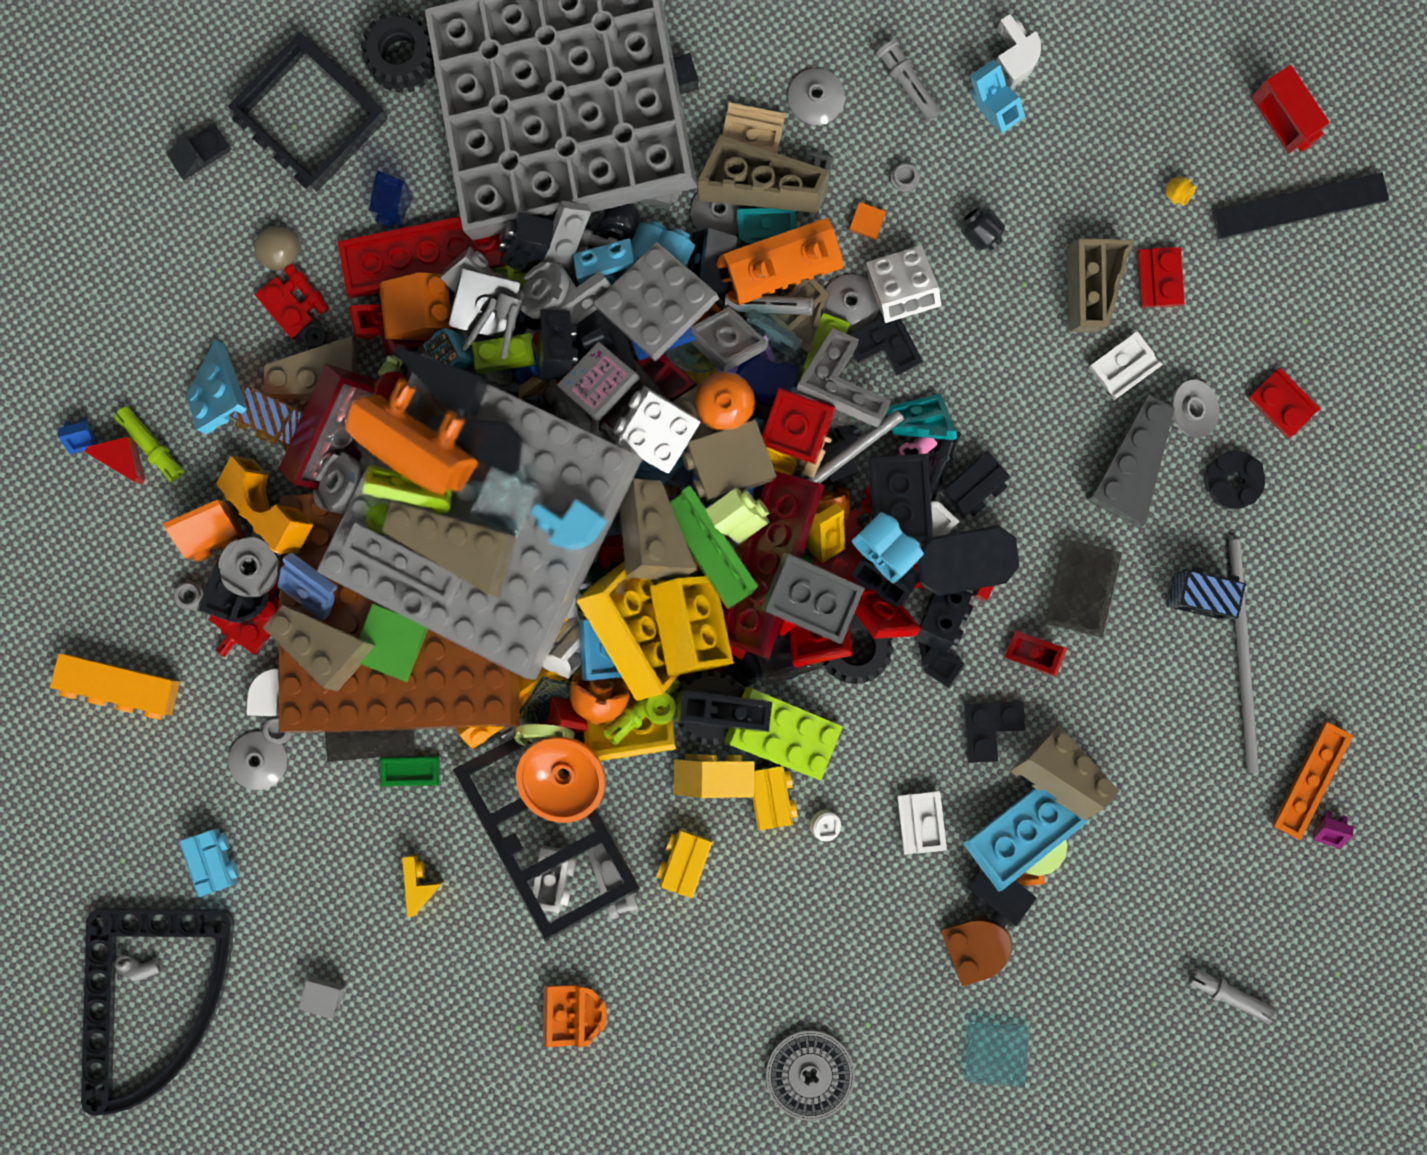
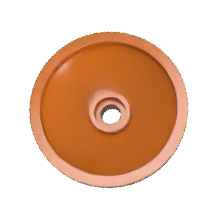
(558, 795)

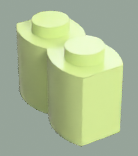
(738, 515)

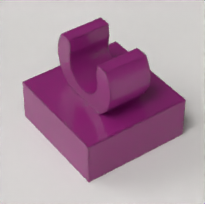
(1333, 832)

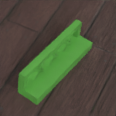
(712, 550)

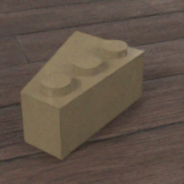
(1094, 281)
(298, 374)
(652, 534)
(318, 647)
(1067, 774)

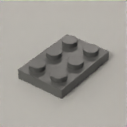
(812, 598)

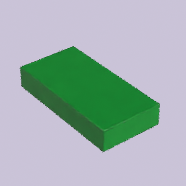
(410, 771)

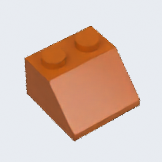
(415, 306)
(205, 530)

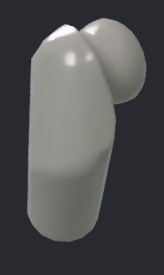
(136, 970)

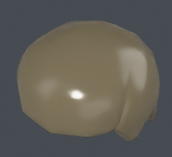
(277, 247)

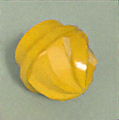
(1180, 190)

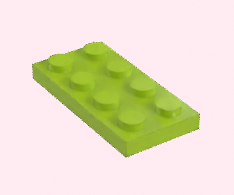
(794, 738)

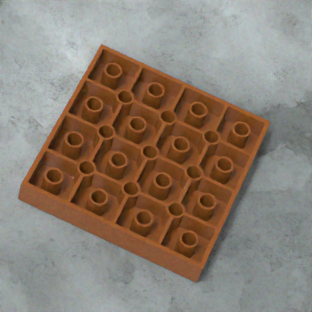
(444, 688)

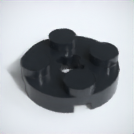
(1221, 489)

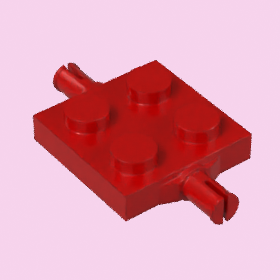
(249, 633)

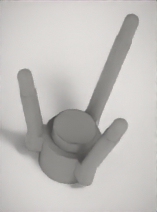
(506, 309)

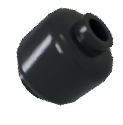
(619, 222)
(983, 229)

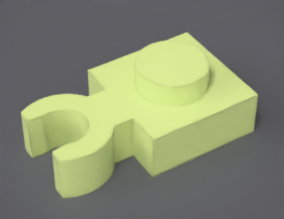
(392, 364)

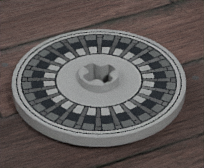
(814, 1098)

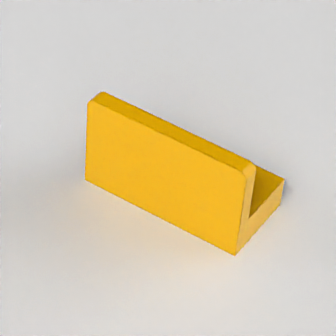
(827, 533)

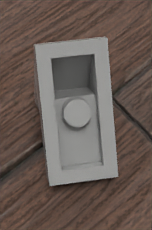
(580, 298)

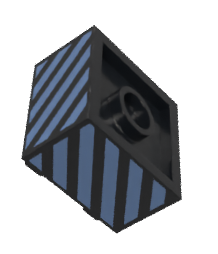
(1206, 594)

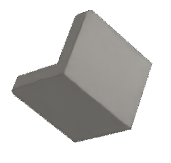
(322, 997)

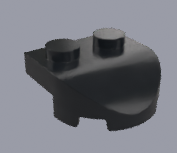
(227, 605)

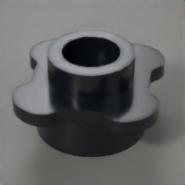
(315, 328)

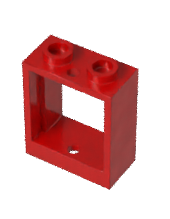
(1290, 110)

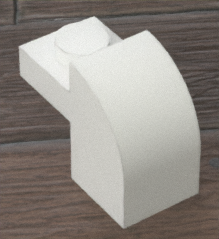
(1022, 53)
(264, 694)

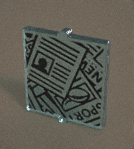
(504, 501)
(537, 705)

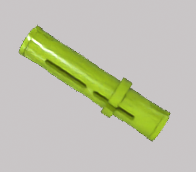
(148, 443)
(632, 717)

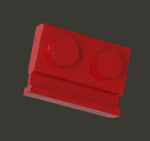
(1160, 277)
(1283, 403)

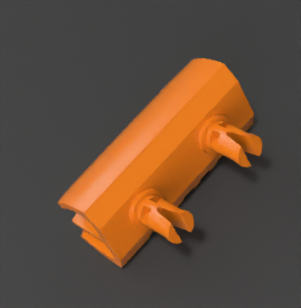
(781, 261)
(408, 444)

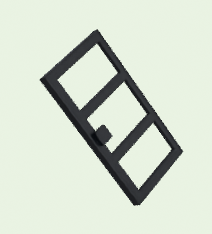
(511, 845)

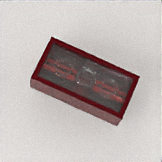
(323, 425)

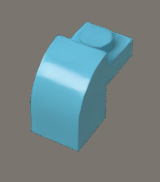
(994, 98)
(575, 530)

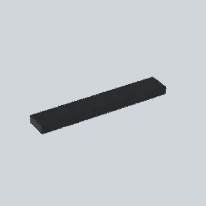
(1300, 206)

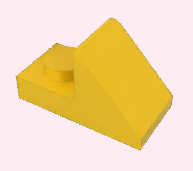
(416, 893)

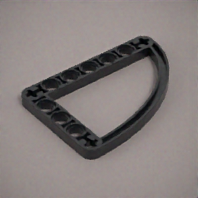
(106, 996)

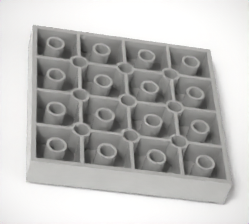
(557, 106)
(540, 576)

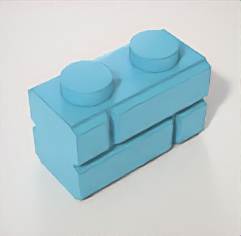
(209, 862)

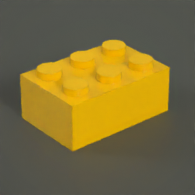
(691, 625)

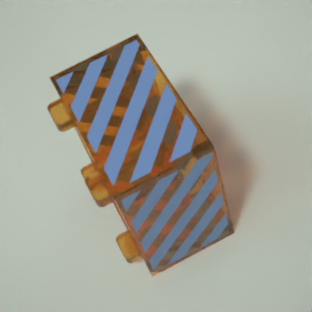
(267, 416)

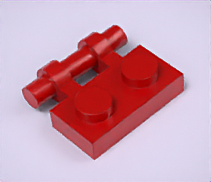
(284, 306)

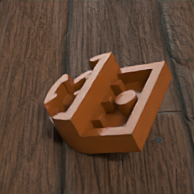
(978, 948)

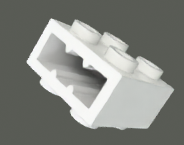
(903, 284)
(655, 429)

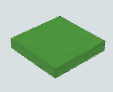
(395, 642)

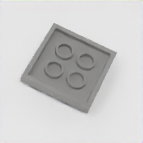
(656, 301)

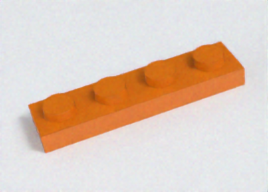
(1312, 780)

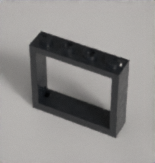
(271, 76)

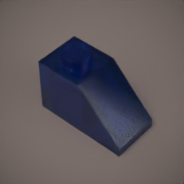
(389, 200)

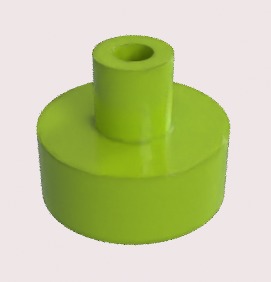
(660, 702)

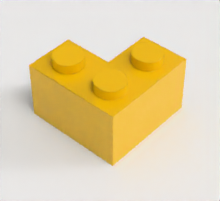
(712, 778)

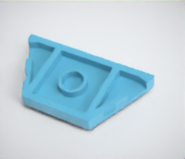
(215, 391)

